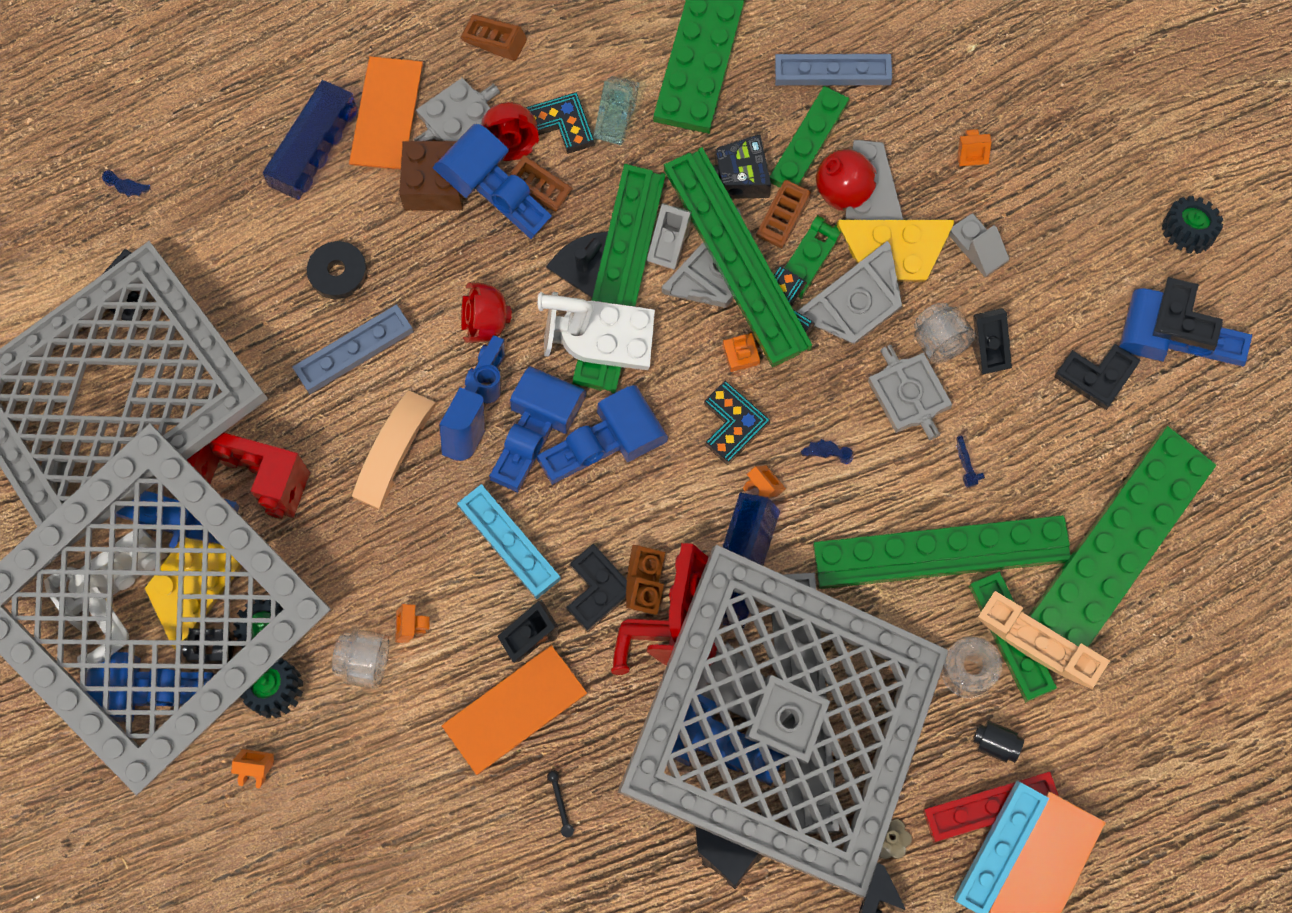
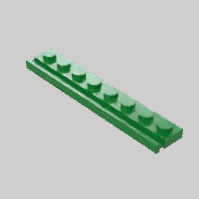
(737, 257)
(623, 258)
(941, 552)

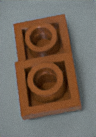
(643, 577)

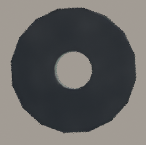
(336, 254)

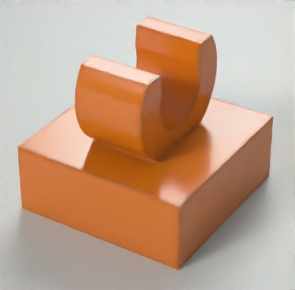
(974, 148)
(741, 352)
(765, 481)
(408, 623)
(252, 764)

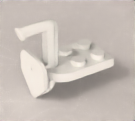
(599, 331)
(98, 584)

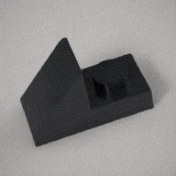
(992, 341)
(529, 632)
(881, 892)

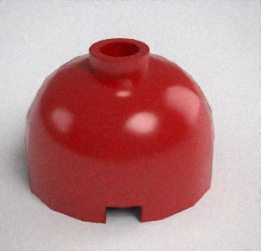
(513, 127)
(845, 179)
(483, 312)

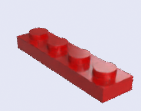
(978, 809)

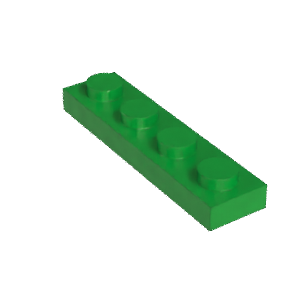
(810, 137)
(1030, 676)

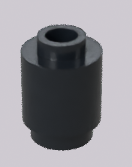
(998, 742)

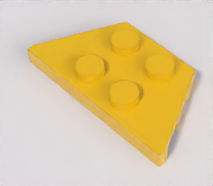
(912, 242)
(164, 589)

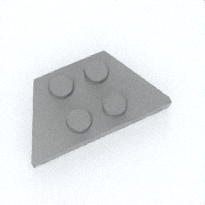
(699, 280)
(858, 299)

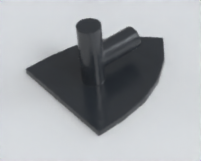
(580, 261)

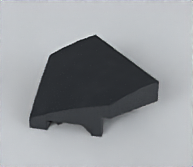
(725, 856)

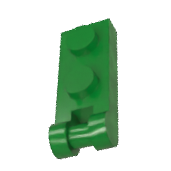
(813, 253)

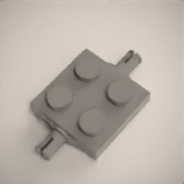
(454, 111)
(909, 392)

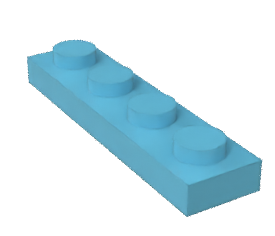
(509, 541)
(1001, 848)

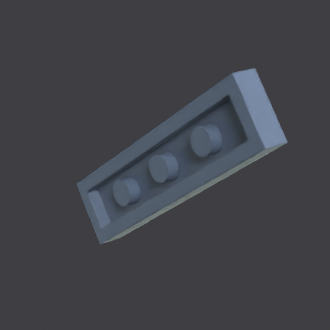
(833, 69)
(353, 349)

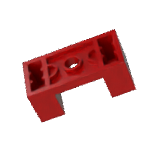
(278, 472)

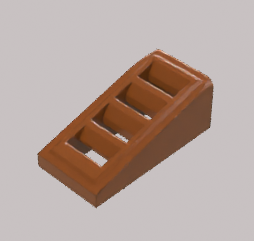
(510, 43)
(544, 176)
(791, 197)

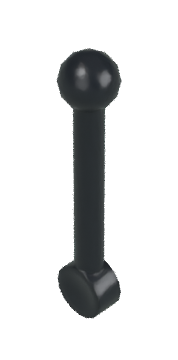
(567, 830)

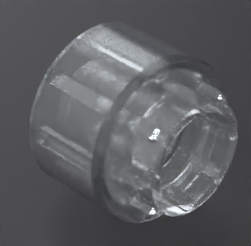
(943, 332)
(981, 653)
(361, 658)

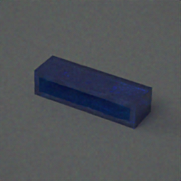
(310, 140)
(750, 537)

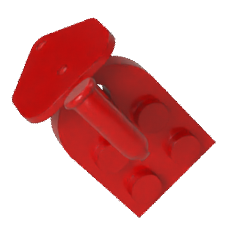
(689, 569)

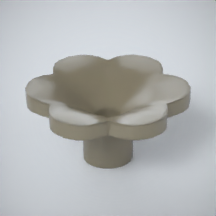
(896, 847)

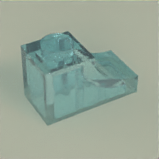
(615, 109)

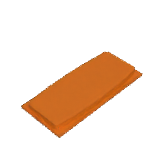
(385, 112)
(514, 710)
(1050, 860)

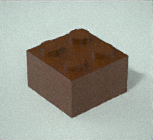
(420, 184)

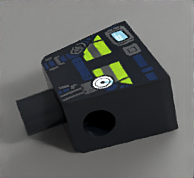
(743, 168)

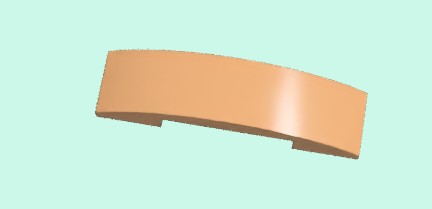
(390, 449)
(1042, 643)

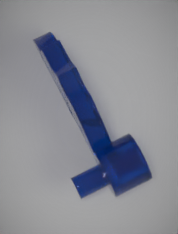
(125, 186)
(826, 449)
(970, 479)

